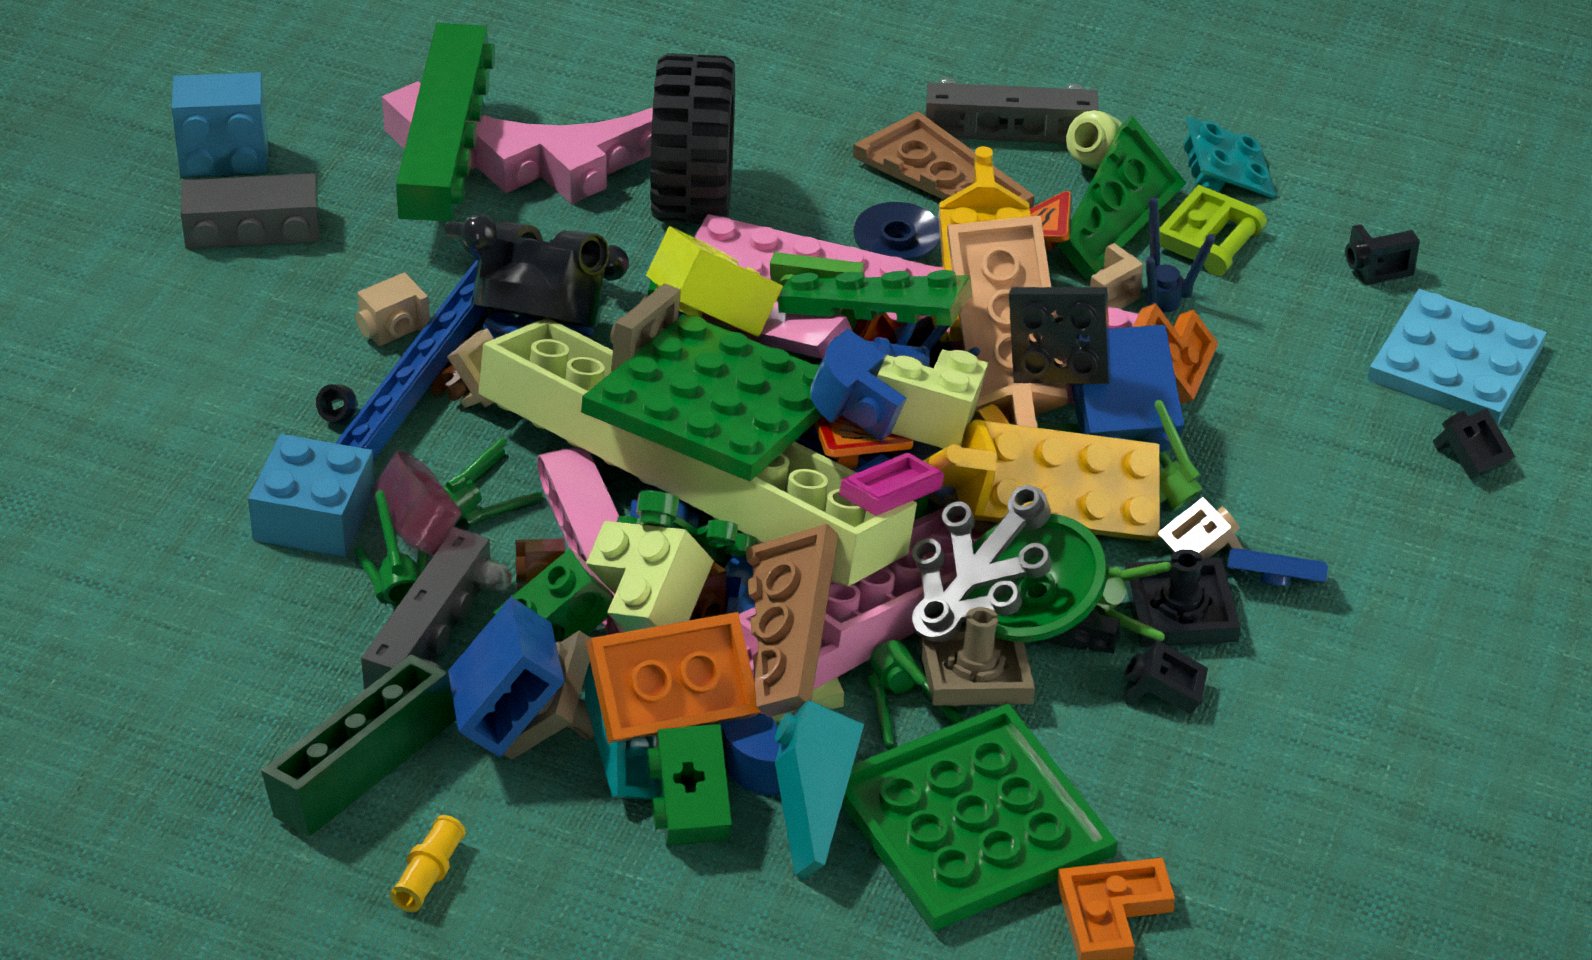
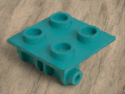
(1224, 157)

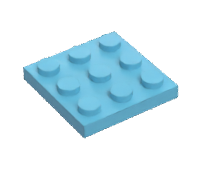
(1457, 355)

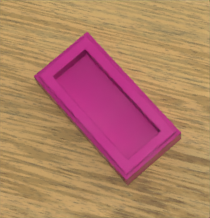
(891, 484)

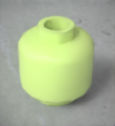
(1091, 137)

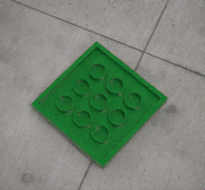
(709, 396)
(973, 816)

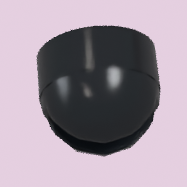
(334, 393)

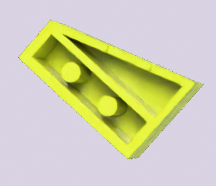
(713, 282)

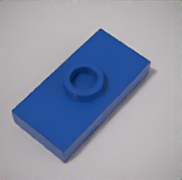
(1277, 568)

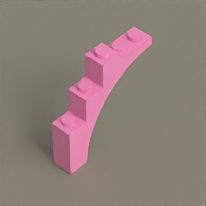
(514, 154)

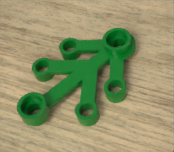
(717, 538)

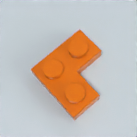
(1189, 345)
(1102, 898)

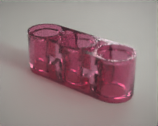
(417, 502)

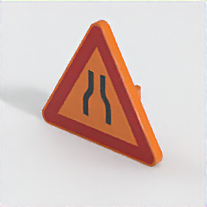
(1055, 218)
(847, 441)

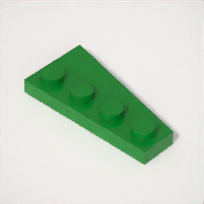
(1119, 197)
(936, 295)

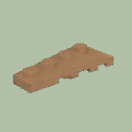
(927, 158)
(790, 606)

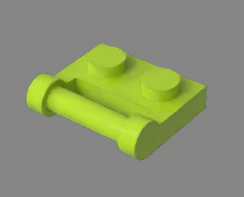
(1205, 214)

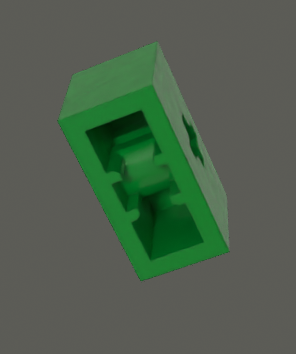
(696, 755)

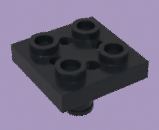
(1060, 318)
(1190, 592)

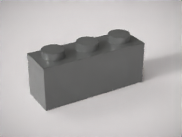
(250, 210)

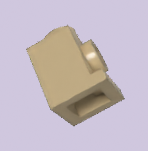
(392, 309)

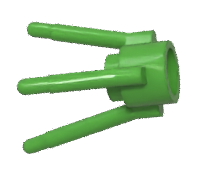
(1177, 480)
(1115, 593)

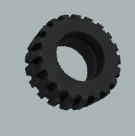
(692, 137)

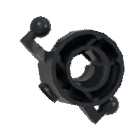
(539, 277)

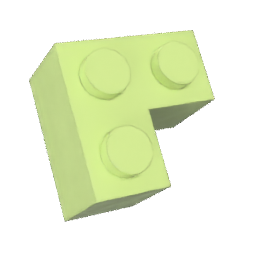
(938, 398)
(650, 571)

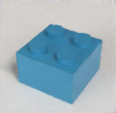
(220, 124)
(312, 495)

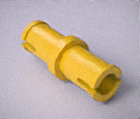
(427, 863)

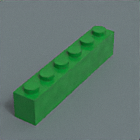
(445, 123)

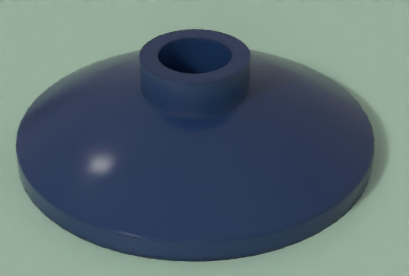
(897, 230)

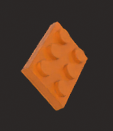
(672, 677)

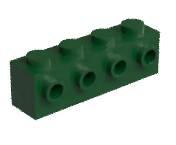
(359, 745)

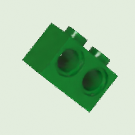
(567, 596)

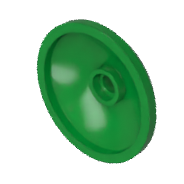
(1067, 590)

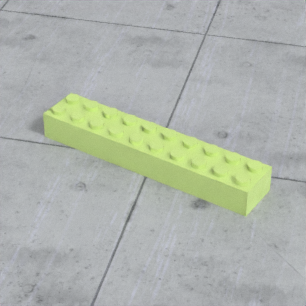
(549, 368)

